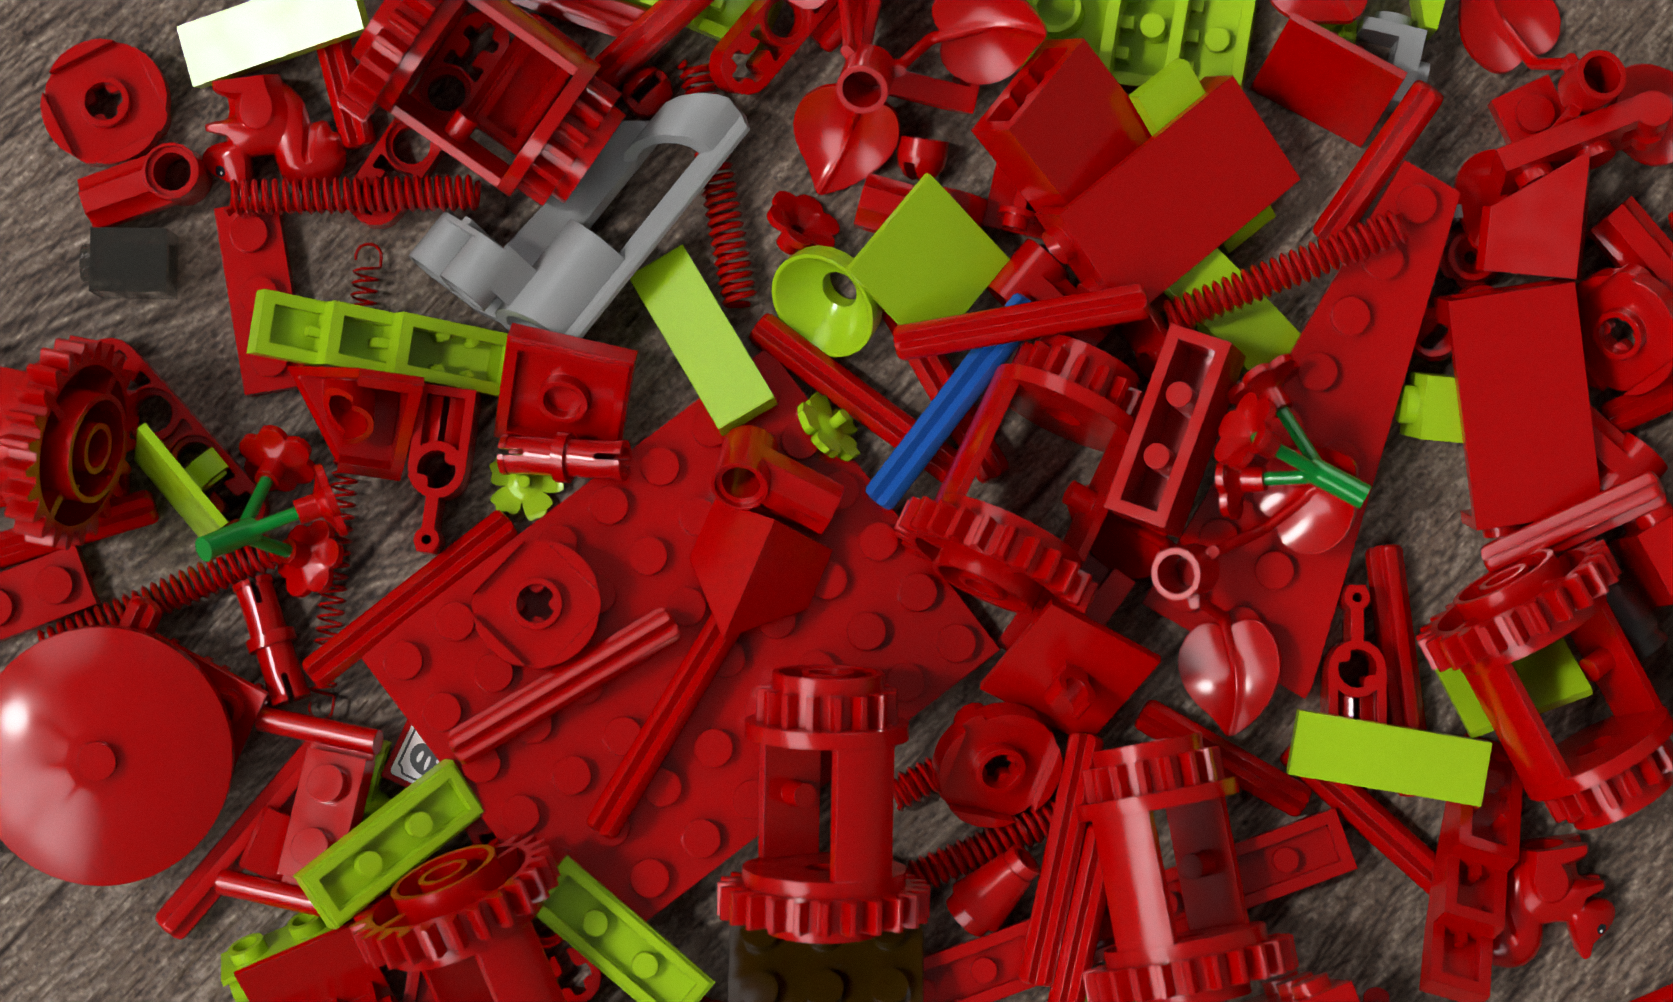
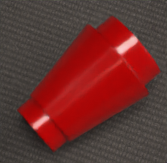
(992, 891)

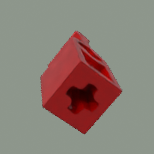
(458, 448)
(1369, 695)

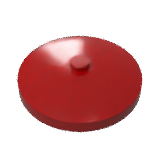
(110, 755)

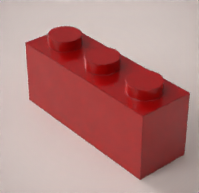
(1175, 430)

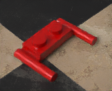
(325, 806)

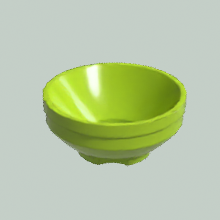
(816, 310)

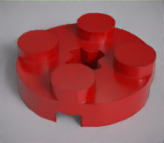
(71, 92)
(1647, 307)
(536, 566)
(984, 733)

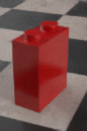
(1060, 124)

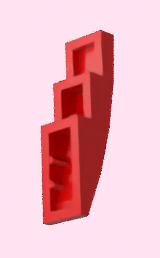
(1471, 886)

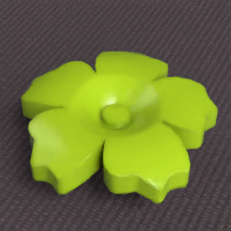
(829, 428)
(524, 492)

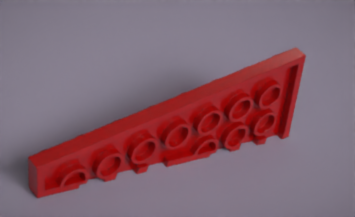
(1344, 400)

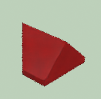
(1539, 226)
(362, 415)
(754, 568)

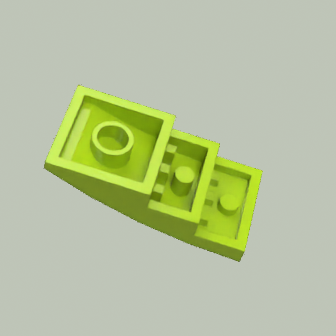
(1146, 35)

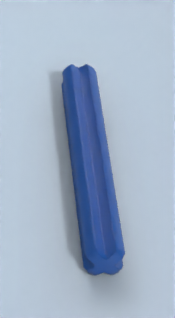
(939, 420)

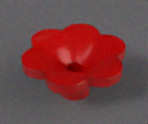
(801, 222)

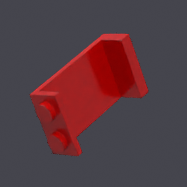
(1172, 196)
(1521, 402)

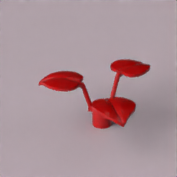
(1514, 31)
(850, 126)
(1224, 665)

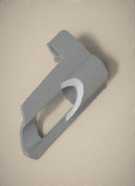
(556, 268)

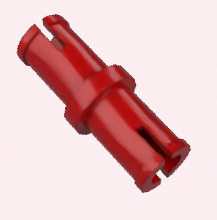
(564, 457)
(271, 640)

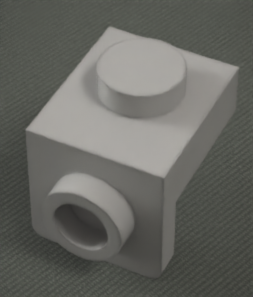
(1405, 45)

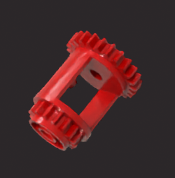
(562, 148)
(65, 440)
(998, 554)
(1523, 608)
(856, 885)
(468, 923)
(1150, 957)

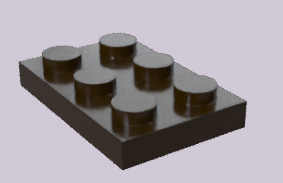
(790, 971)

